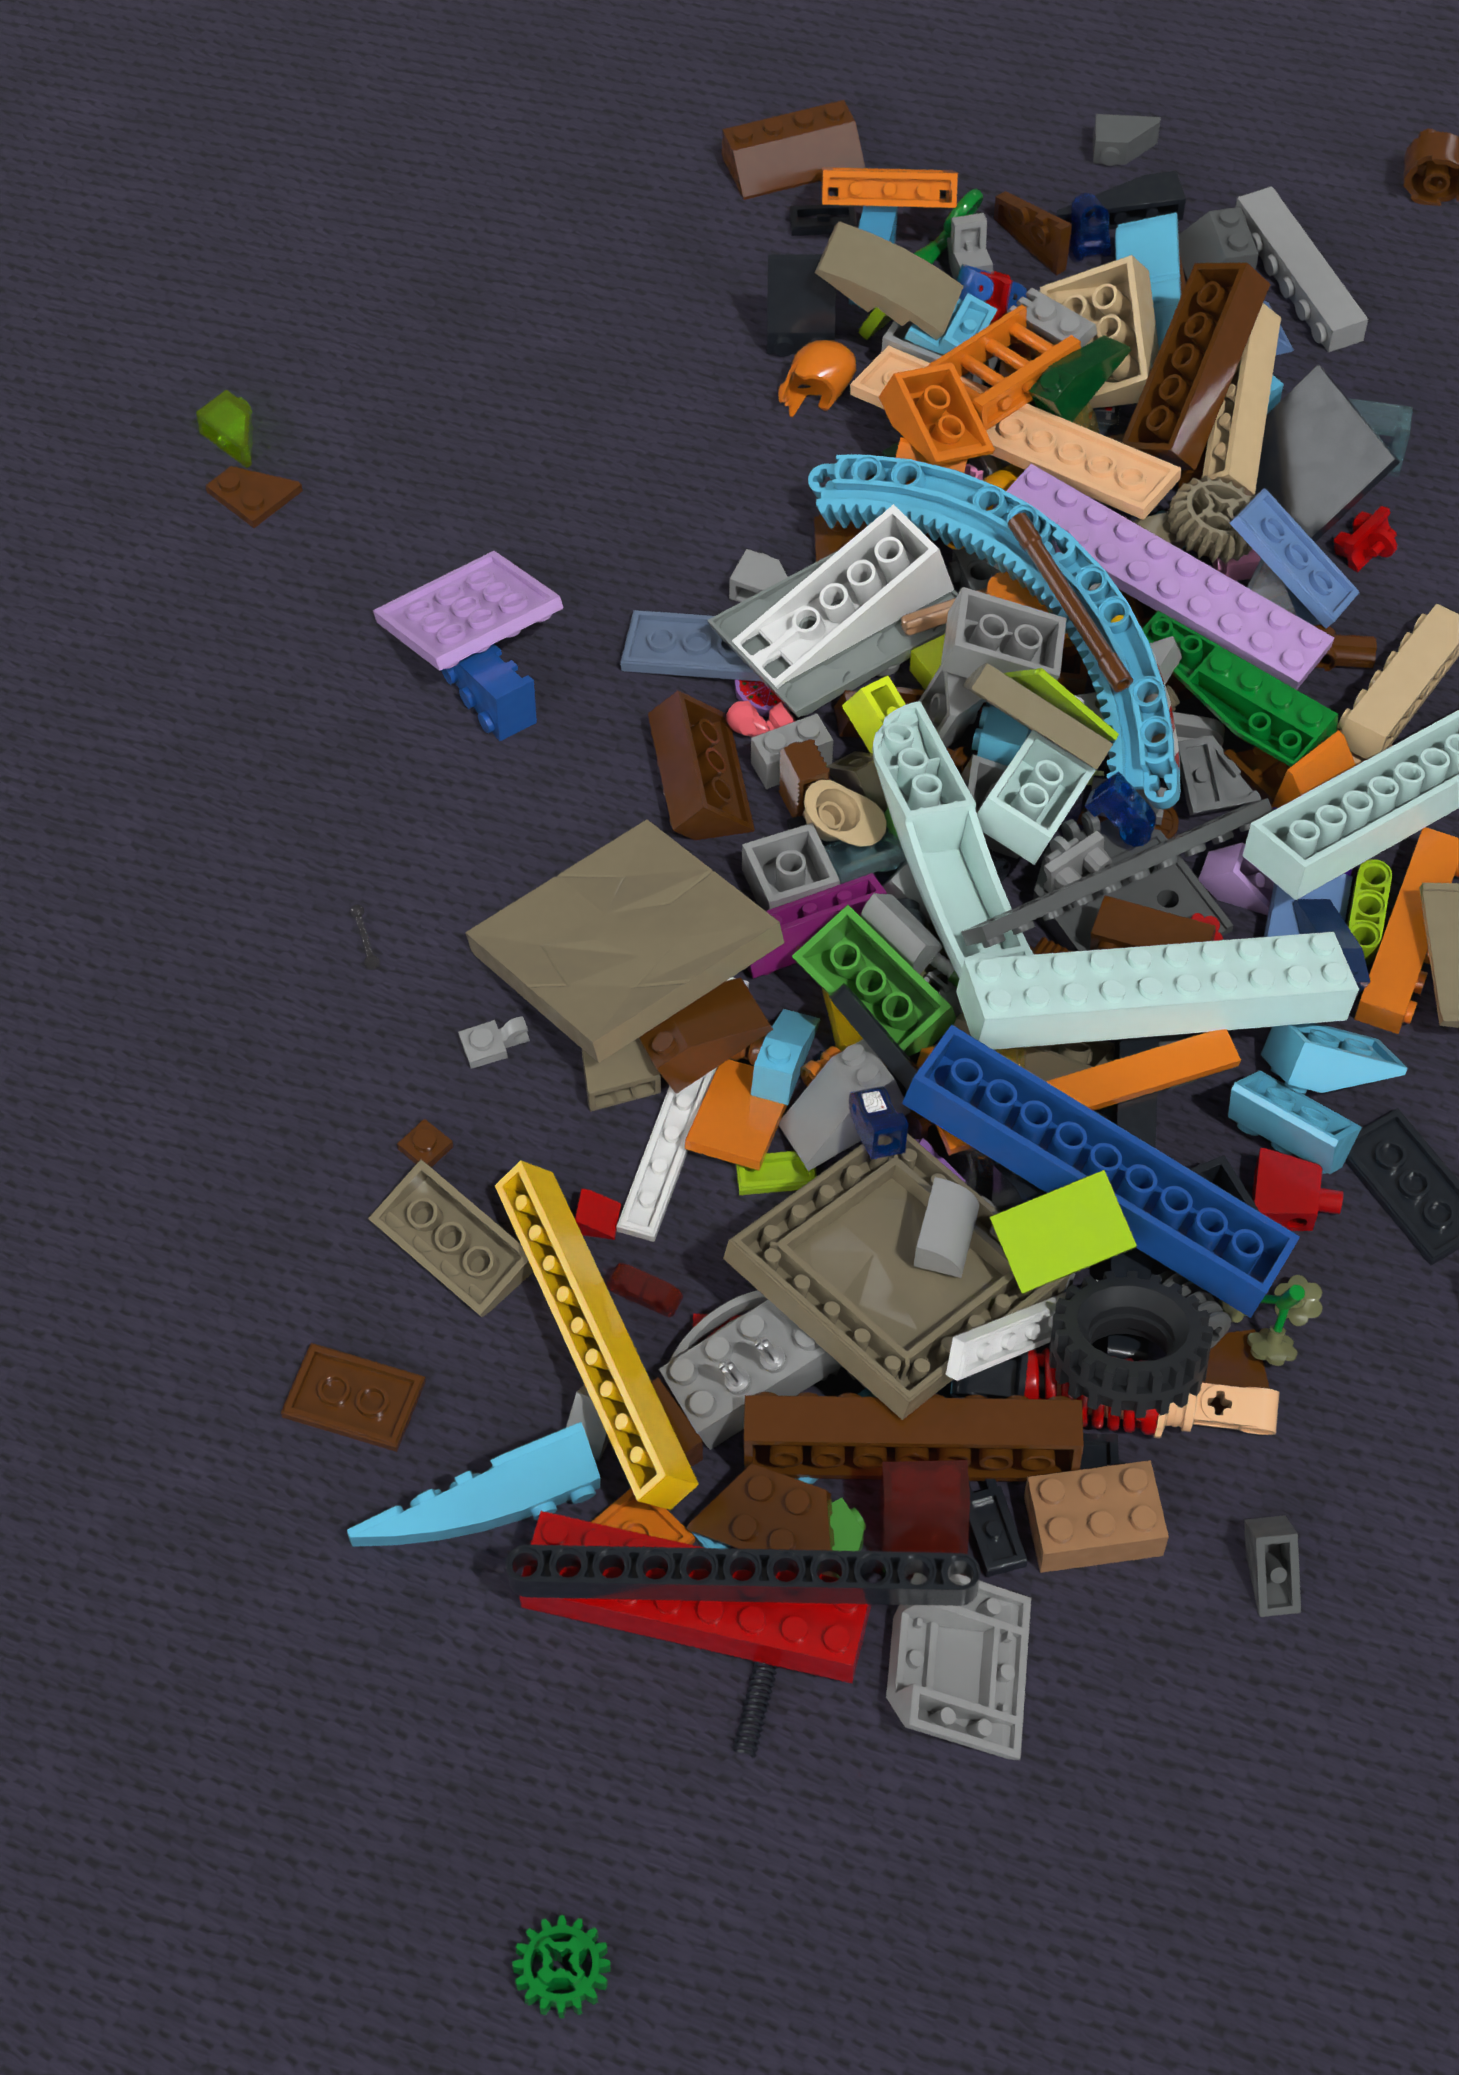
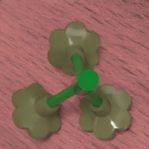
(1293, 1300)

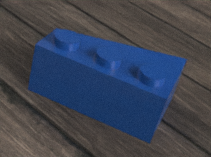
(495, 691)

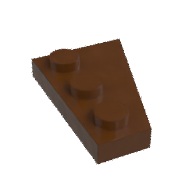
(1035, 229)

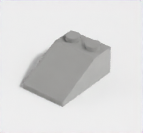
(821, 1119)

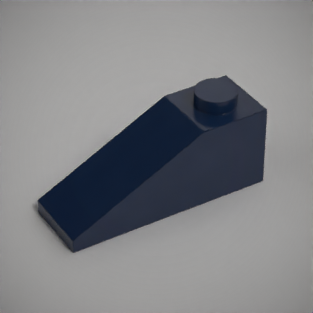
(1322, 917)

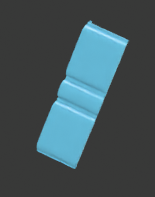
(1156, 247)

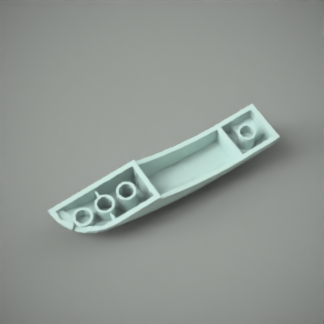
(940, 834)

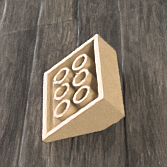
(1122, 308)

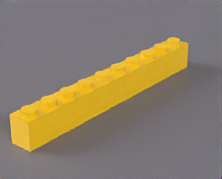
(596, 1337)

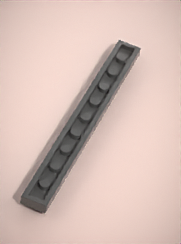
(1108, 878)

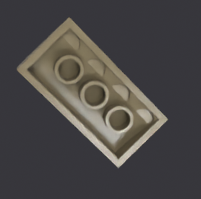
(1038, 714)
(452, 1239)

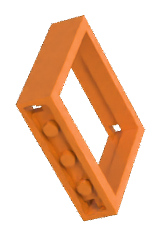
(889, 187)

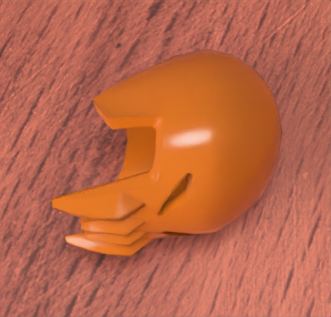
(824, 367)

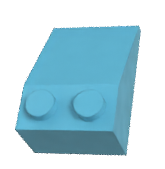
(1327, 1058)

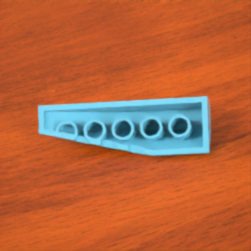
(513, 1489)

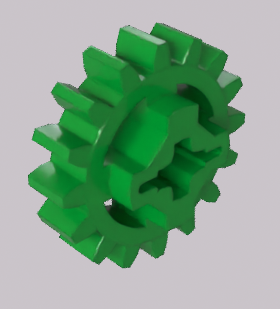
(547, 1981)

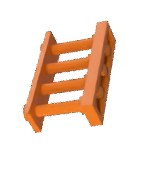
(1011, 391)

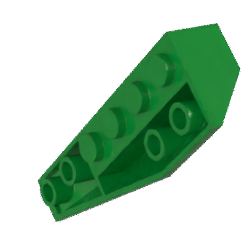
(1246, 697)

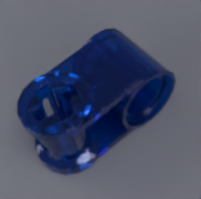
(1089, 234)

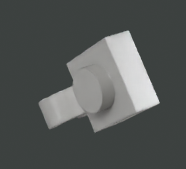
(488, 1043)

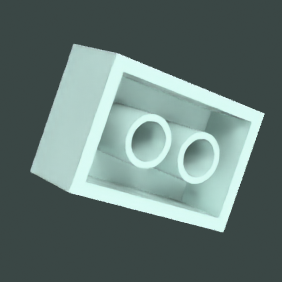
(1033, 796)

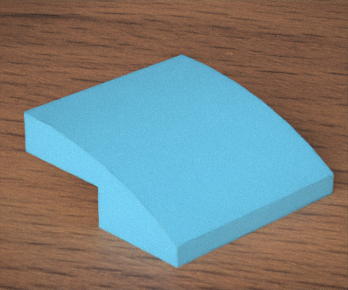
(966, 321)

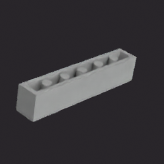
(1302, 271)

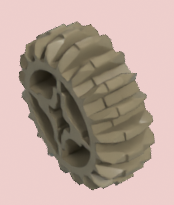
(1202, 518)

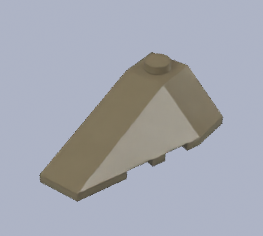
(1060, 1059)

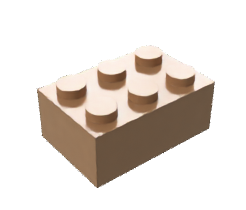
(1095, 1516)

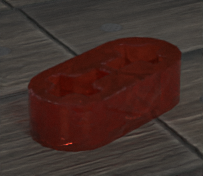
(645, 1289)

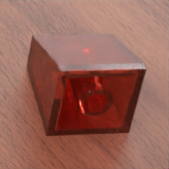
(924, 1507)

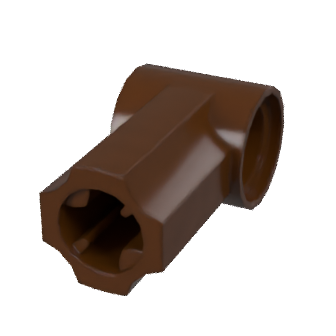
(1348, 651)

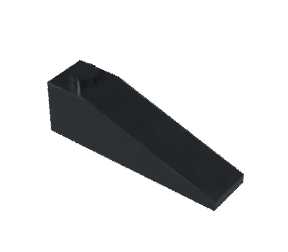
(1139, 199)

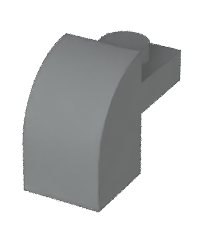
(968, 243)

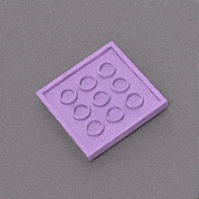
(468, 610)

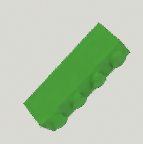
(885, 983)

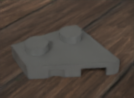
(1210, 778)

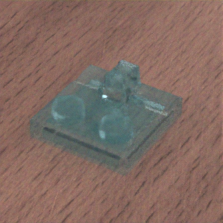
(854, 861)

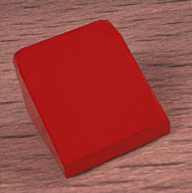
(597, 1215)

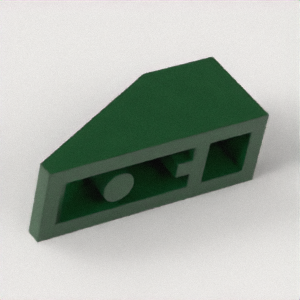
(1077, 377)

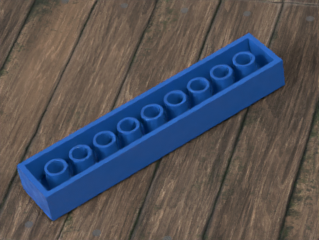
(1060, 1141)

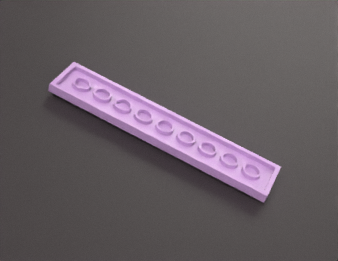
(1179, 582)

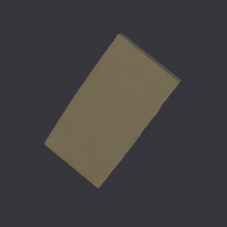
(889, 278)

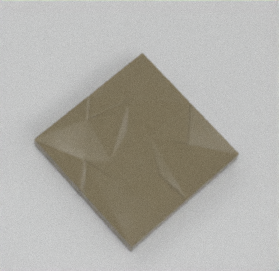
(624, 939)
(845, 1272)

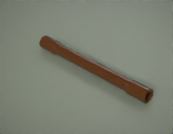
(1107, 660)

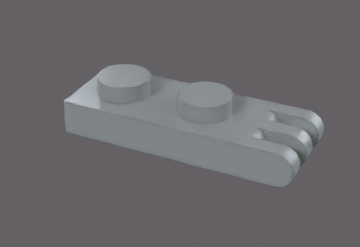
(1054, 320)

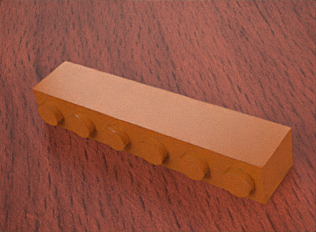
(1404, 945)

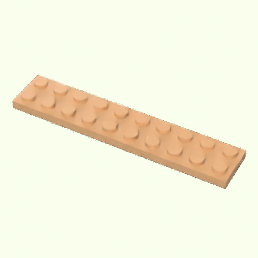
(1055, 445)

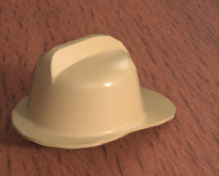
(843, 814)

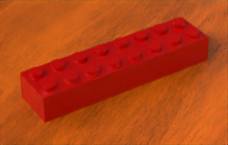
(793, 1636)

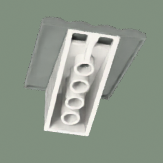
(840, 615)

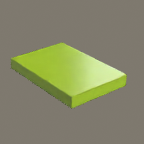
(1063, 1232)

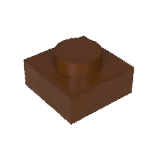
(425, 1143)

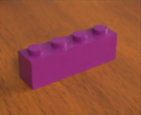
(809, 914)

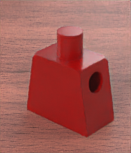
(1291, 1191)

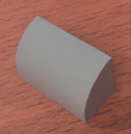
(901, 930)
(947, 1228)

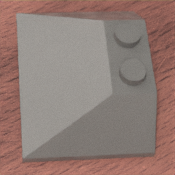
(963, 1668)

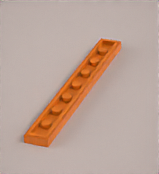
(1139, 1074)

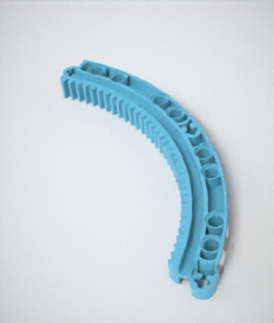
(955, 509)

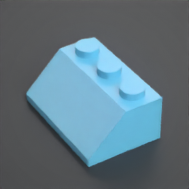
(1292, 1121)

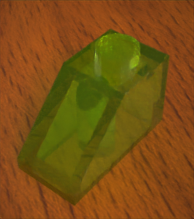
(229, 426)

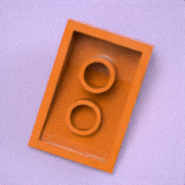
(935, 414)

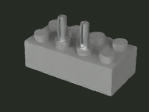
(740, 1359)

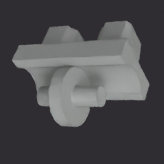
(1073, 859)

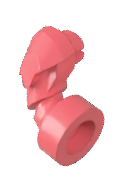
(745, 719)

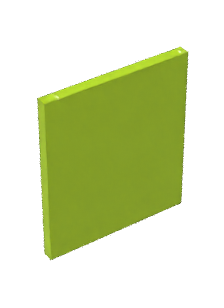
(1053, 692)

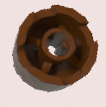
(1432, 168)

